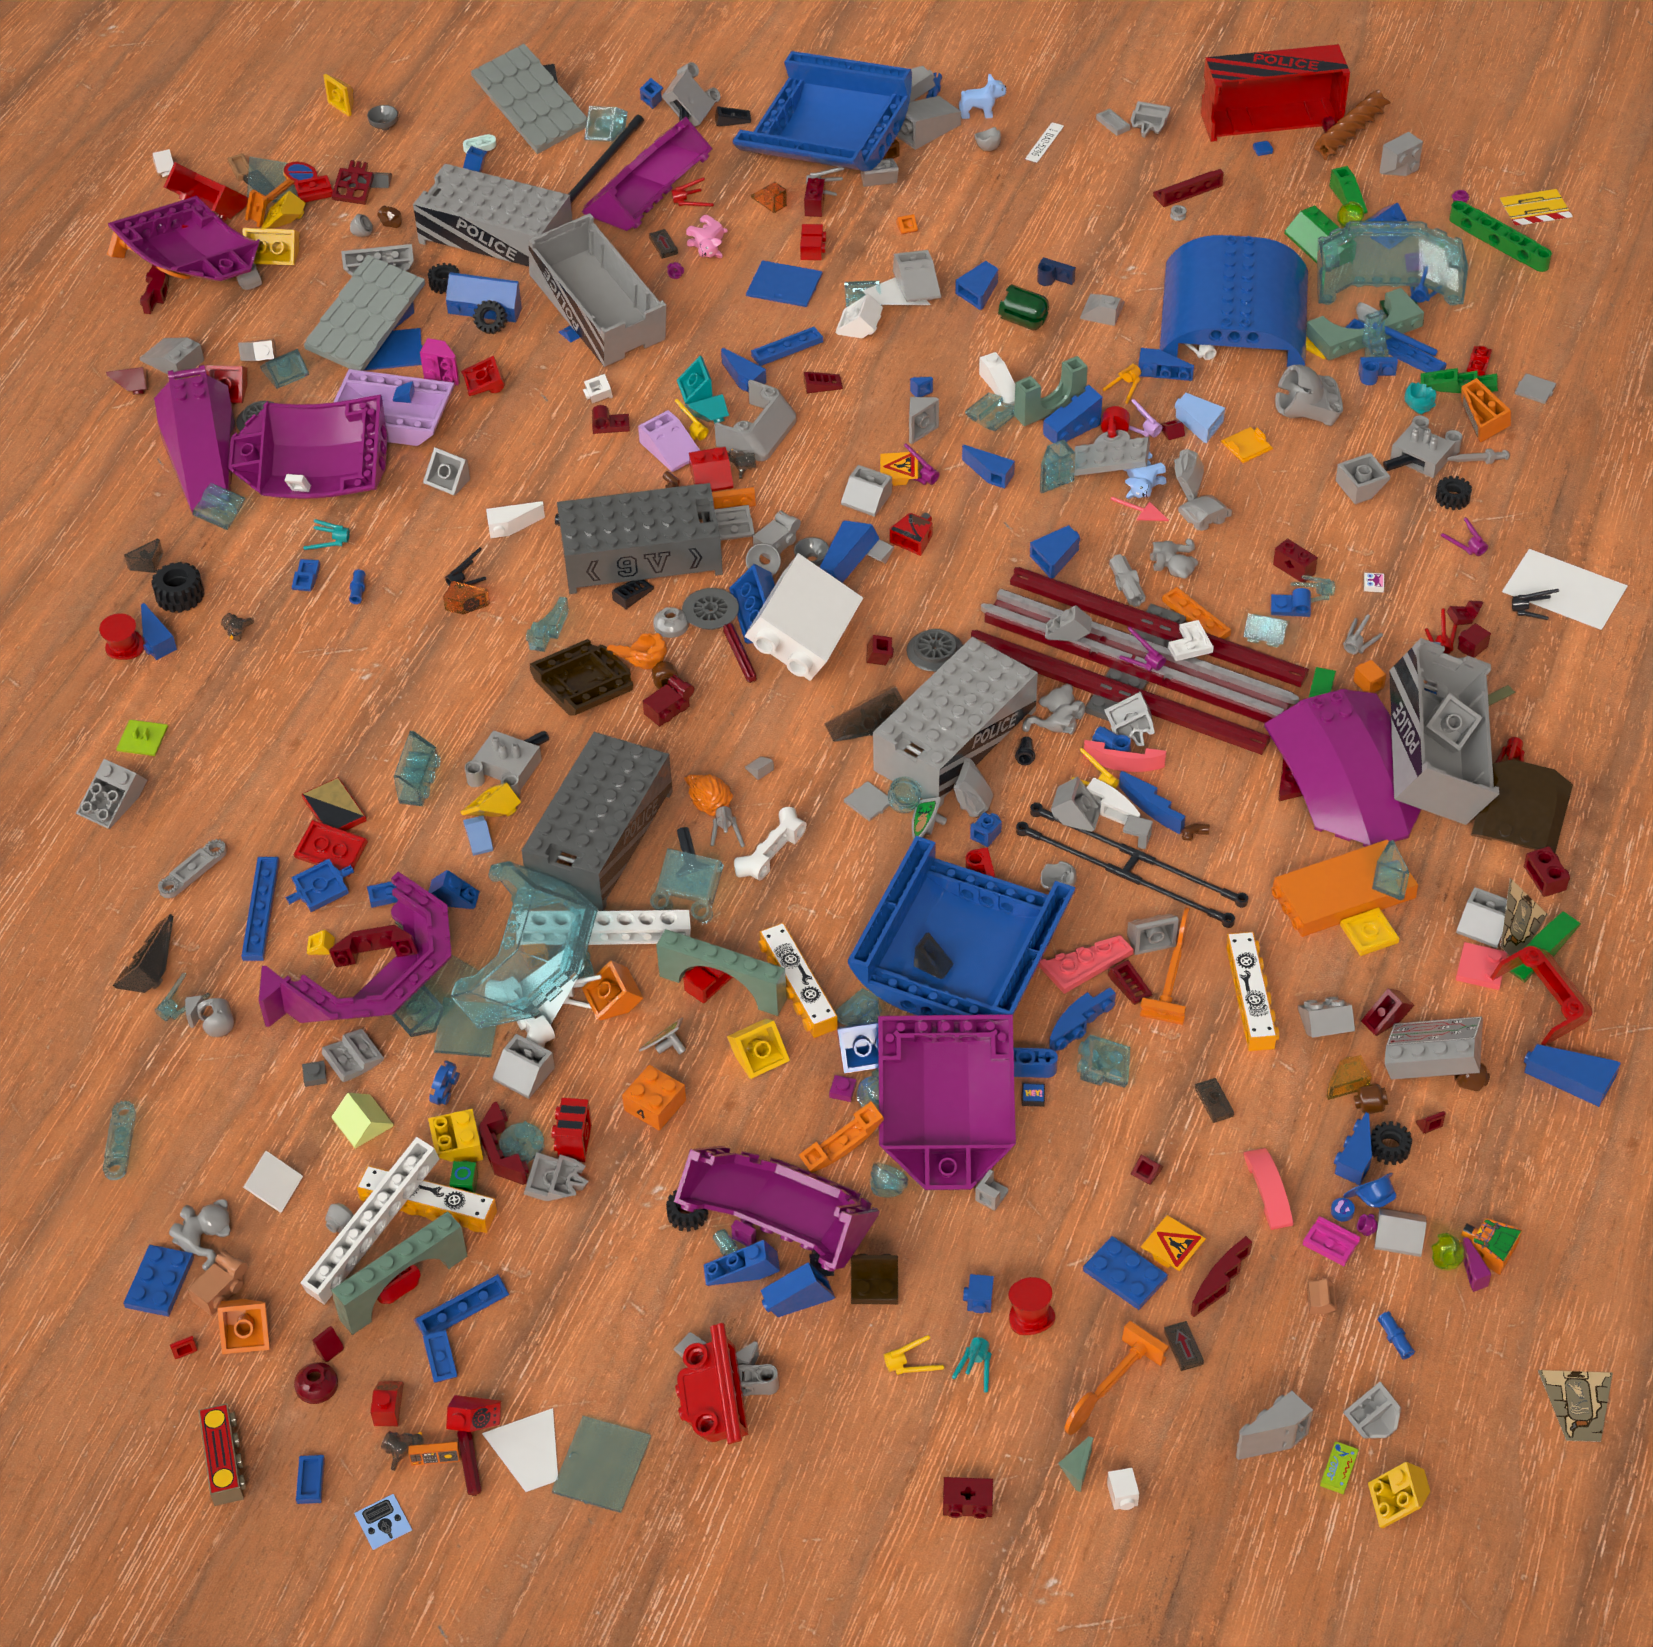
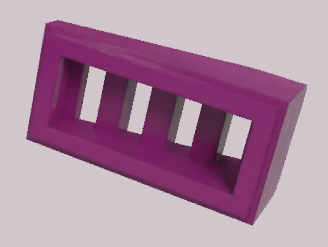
(1476, 1269)

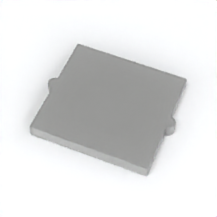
(1535, 388)
(867, 801)

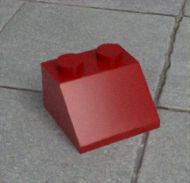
(232, 376)
(711, 467)

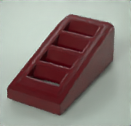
(821, 382)
(1127, 968)

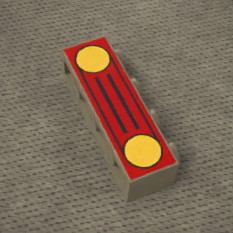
(221, 1454)

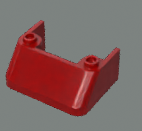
(217, 197)
(1572, 1003)

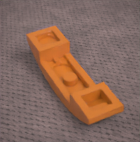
(844, 1140)

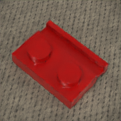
(313, 188)

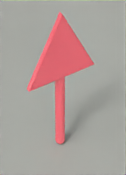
(1149, 513)

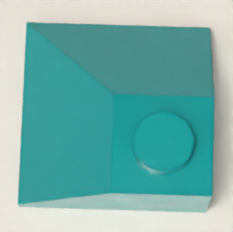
(709, 409)

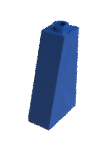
(848, 548)
(1573, 1072)

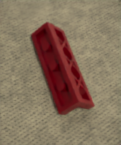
(1189, 188)

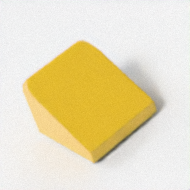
(320, 943)

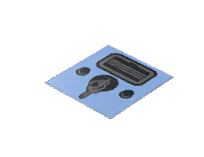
(383, 1521)

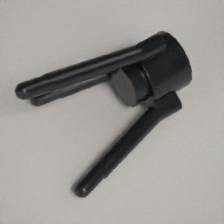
(457, 575)
(1521, 602)

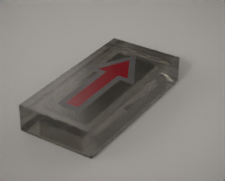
(663, 243)
(1183, 1346)

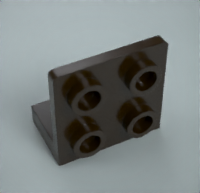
(874, 1279)

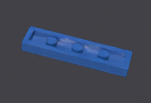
(786, 346)

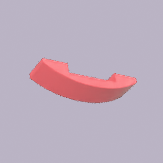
(1125, 761)
(1270, 1188)

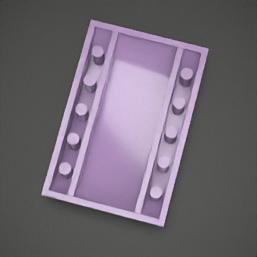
(405, 422)

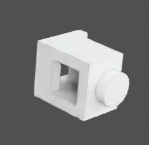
(597, 389)

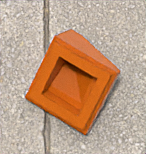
(907, 224)

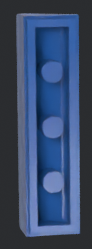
(462, 1306)

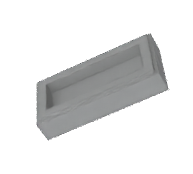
(1113, 122)

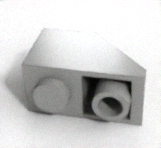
(1069, 625)

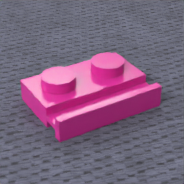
(1331, 1241)

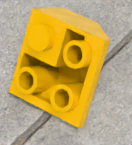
(1399, 1493)

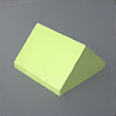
(360, 1118)

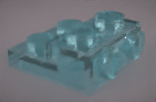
(1103, 1061)

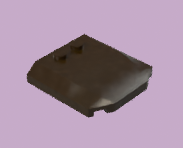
(582, 676)
(1528, 806)

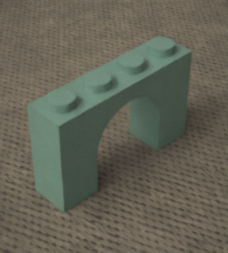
(1028, 402)

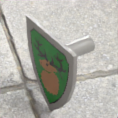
(925, 817)
(672, 1039)

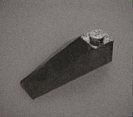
(865, 716)
(149, 961)

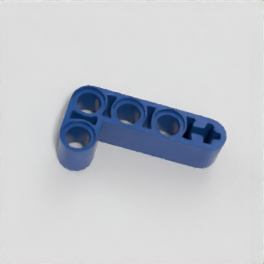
(1038, 1062)

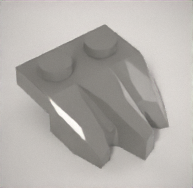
(1150, 117)
(1131, 718)
(554, 1177)

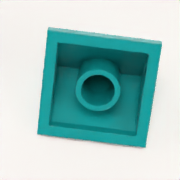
(695, 382)

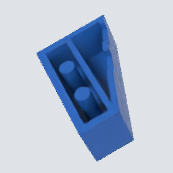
(1075, 418)

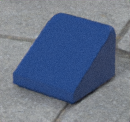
(569, 333)
(921, 386)
(404, 393)

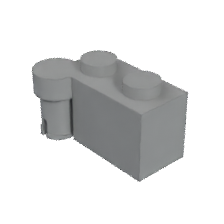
(778, 532)

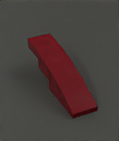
(1219, 1278)

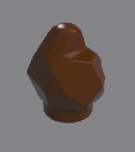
(390, 216)

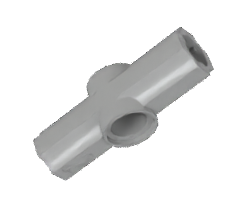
(1127, 580)

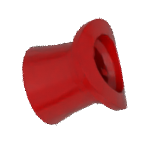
(121, 637)
(1031, 1306)

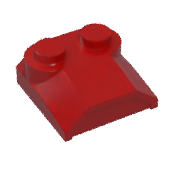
(484, 377)
(400, 1285)

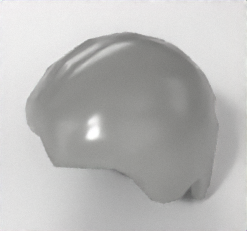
(989, 139)
(1060, 872)

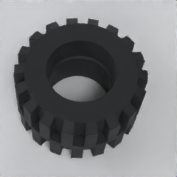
(177, 587)

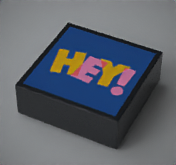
(1033, 1094)

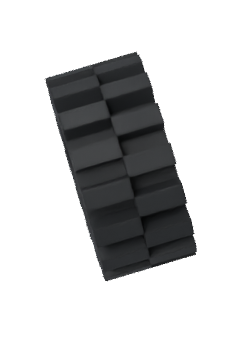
(437, 274)
(500, 317)
(1453, 485)
(1395, 1133)
(684, 1220)

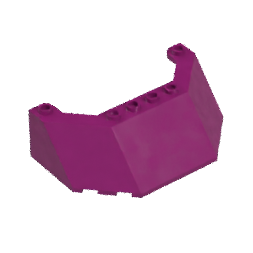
(648, 177)
(399, 980)
(778, 1200)

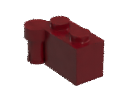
(668, 701)

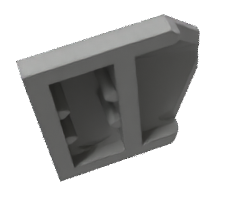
(1375, 1413)

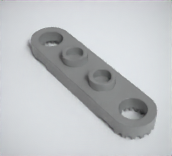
(192, 868)

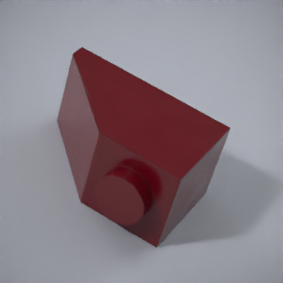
(1387, 1011)

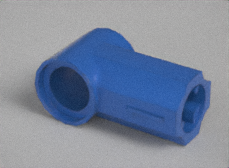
(1111, 740)

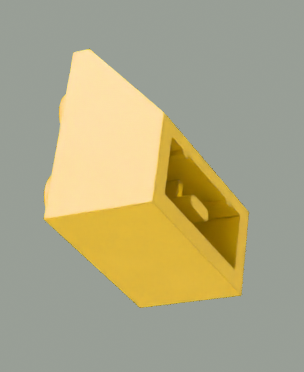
(456, 1136)

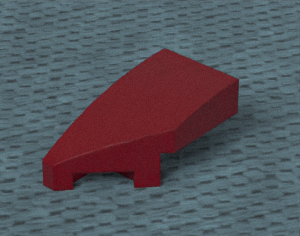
(1464, 615)

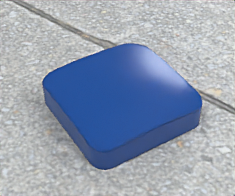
(1262, 148)

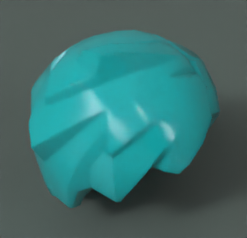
(1420, 397)

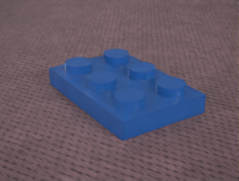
(1125, 1272)
(158, 1280)

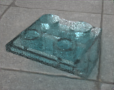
(1057, 466)

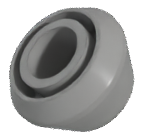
(361, 226)
(337, 1217)

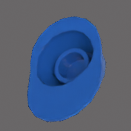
(1375, 1193)

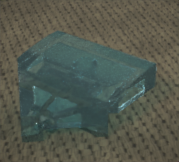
(859, 1009)

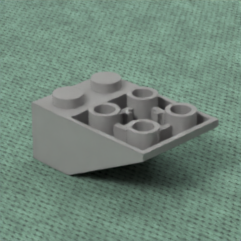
(916, 275)
(110, 794)
(1275, 1428)

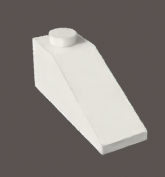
(997, 376)
(513, 518)

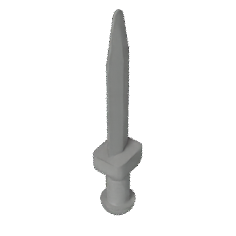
(1489, 456)

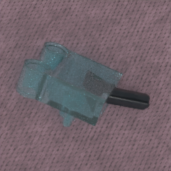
(688, 878)

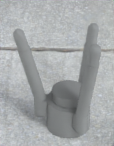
(818, 175)
(1354, 642)
(724, 820)

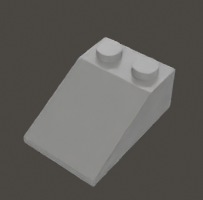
(174, 355)

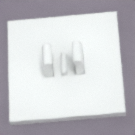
(273, 1181)

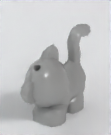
(1166, 556)
(1065, 710)
(211, 1221)

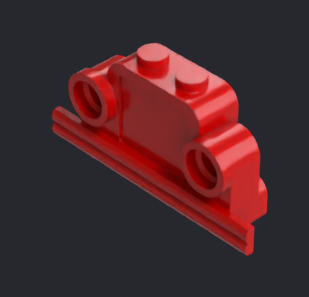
(712, 1389)

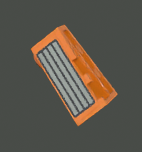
(1484, 410)

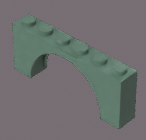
(1338, 341)
(762, 979)
(358, 1293)

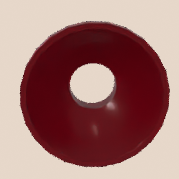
(319, 1390)

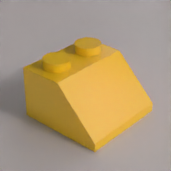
(758, 1048)

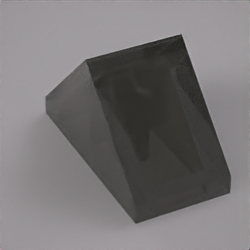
(145, 557)
(931, 958)

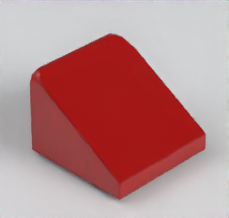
(183, 1347)

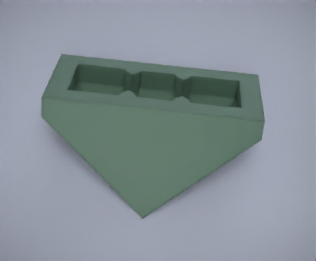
(1076, 1463)

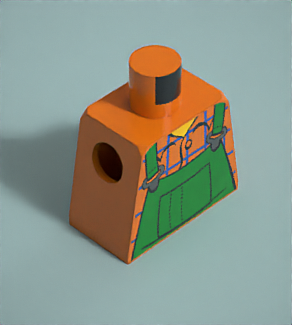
(1493, 1242)

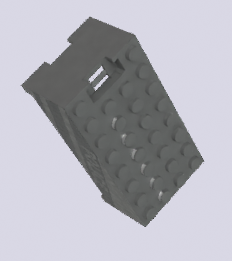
(600, 815)

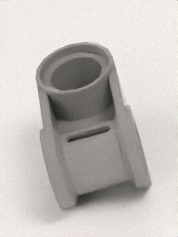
(754, 1378)

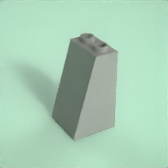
(928, 120)

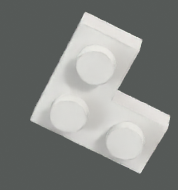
(1194, 642)

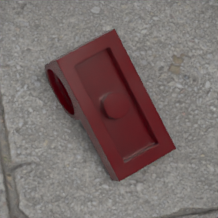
(605, 423)

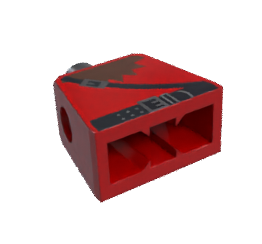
(912, 532)

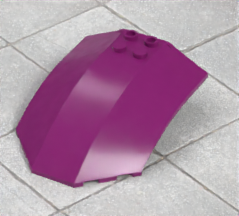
(201, 250)
(331, 444)
(1344, 765)
(946, 1096)

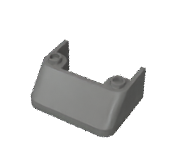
(766, 431)

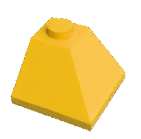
(339, 94)
(284, 211)
(493, 802)

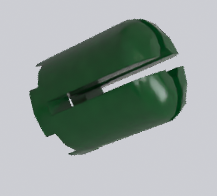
(1024, 308)

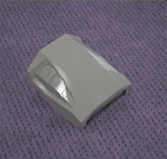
(1189, 472)
(1204, 511)
(972, 790)

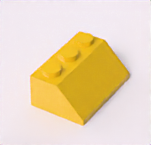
(275, 245)

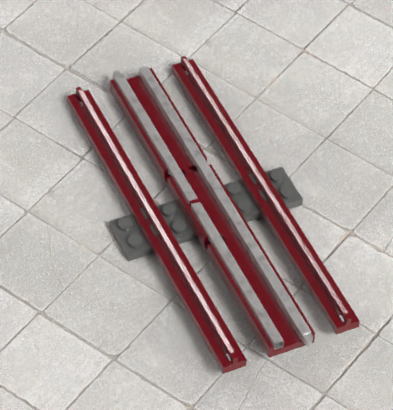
(1124, 679)

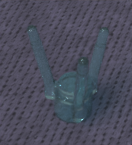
(1324, 587)
(167, 1007)

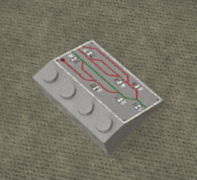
(1434, 1048)

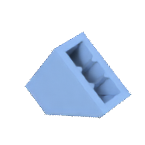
(1199, 415)

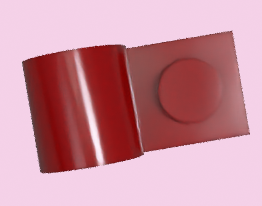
(980, 861)

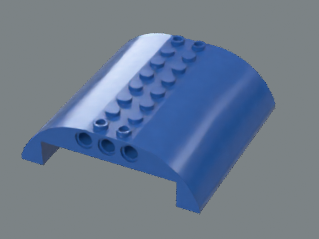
(833, 112)
(1236, 296)
(981, 923)

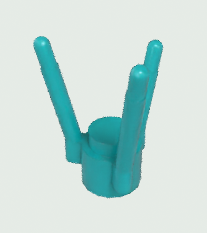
(339, 533)
(976, 1353)

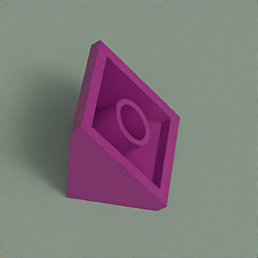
(270, 996)

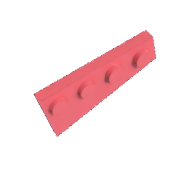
(1085, 963)

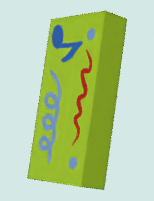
(1339, 1467)

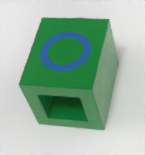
(464, 1176)

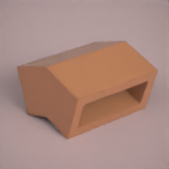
(1321, 1296)

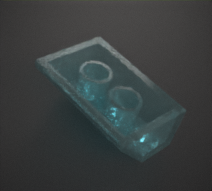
(416, 770)

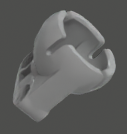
(1309, 395)

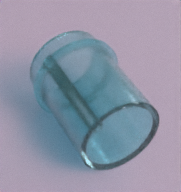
(725, 1242)

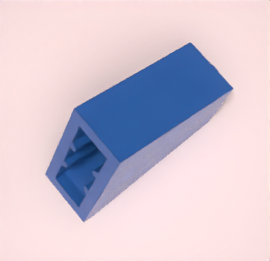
(977, 284)
(1055, 550)
(797, 1291)

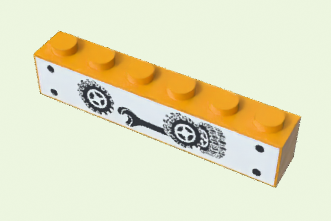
(800, 982)
(1251, 991)
(434, 1200)

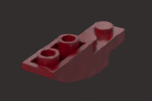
(156, 289)

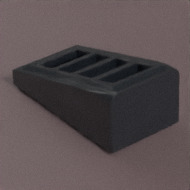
(731, 116)
(619, 593)

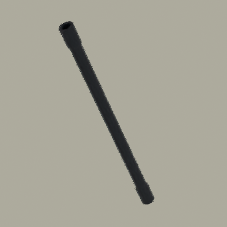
(632, 126)

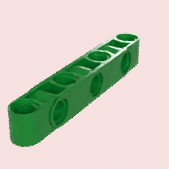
(1500, 236)

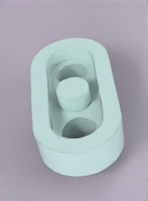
(483, 142)

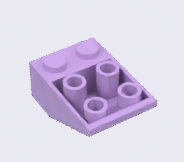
(667, 440)

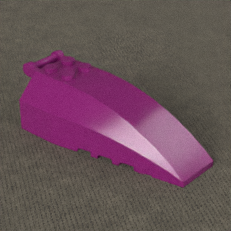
(196, 430)

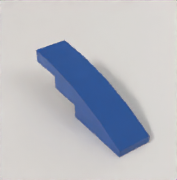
(1146, 798)

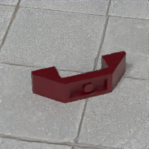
(347, 950)
(509, 1167)

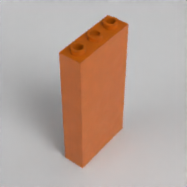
(1335, 890)

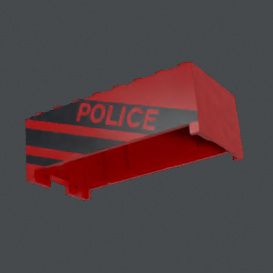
(1274, 90)

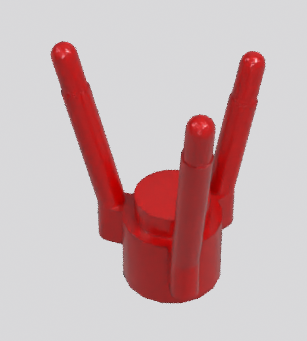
(680, 195)
(1445, 641)
(1512, 749)

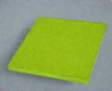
(142, 737)

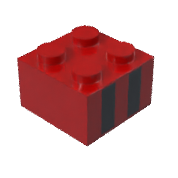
(572, 1128)

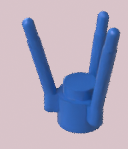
(1420, 293)

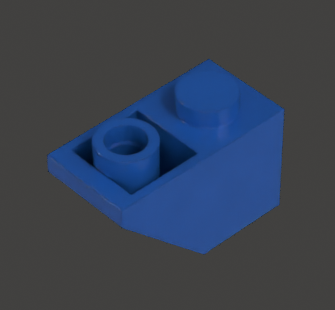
(454, 891)

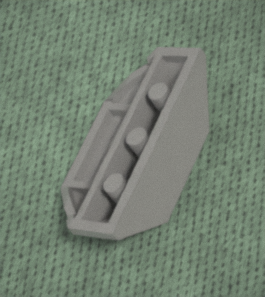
(398, 256)

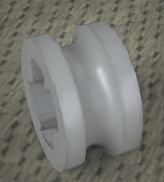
(1178, 213)

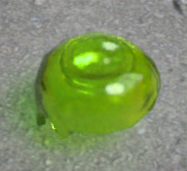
(1350, 212)
(1447, 1252)

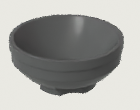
(381, 114)
(812, 548)

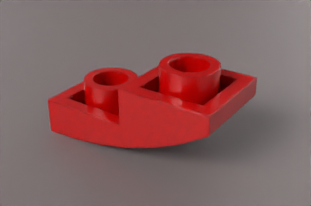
(1479, 360)

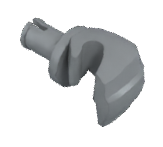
(249, 280)

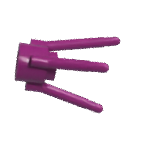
(927, 473)
(1476, 543)
(1153, 658)

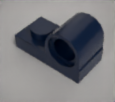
(1052, 270)

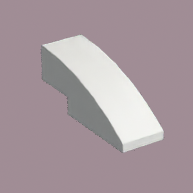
(1112, 802)

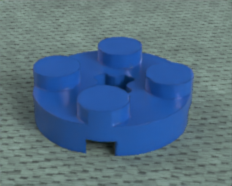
(443, 1082)

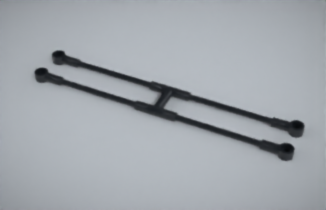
(1023, 829)

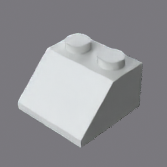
(860, 318)

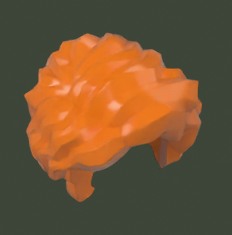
(644, 652)
(708, 792)

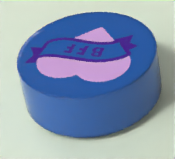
(1342, 1209)

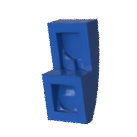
(306, 575)

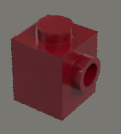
(1473, 640)
(879, 650)

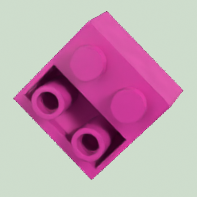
(439, 362)

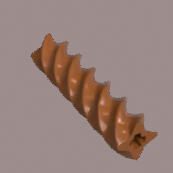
(1349, 124)

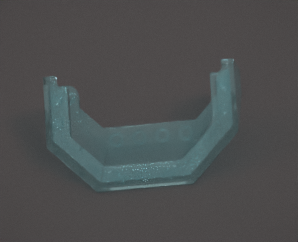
(1390, 256)
(538, 952)

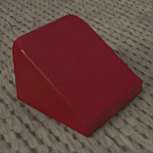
(1173, 429)
(1431, 1122)
(1146, 1169)
(327, 1344)

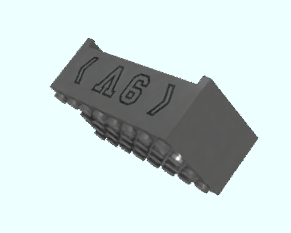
(639, 536)

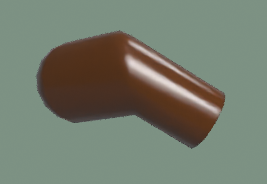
(671, 479)
(1188, 831)

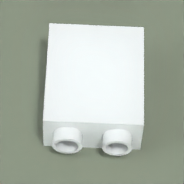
(803, 617)

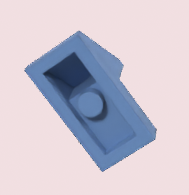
(478, 835)

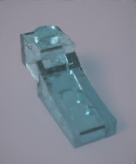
(1374, 335)
(548, 627)

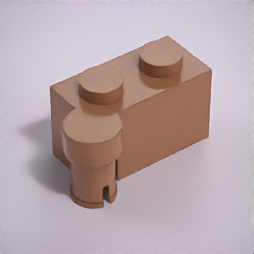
(218, 1282)

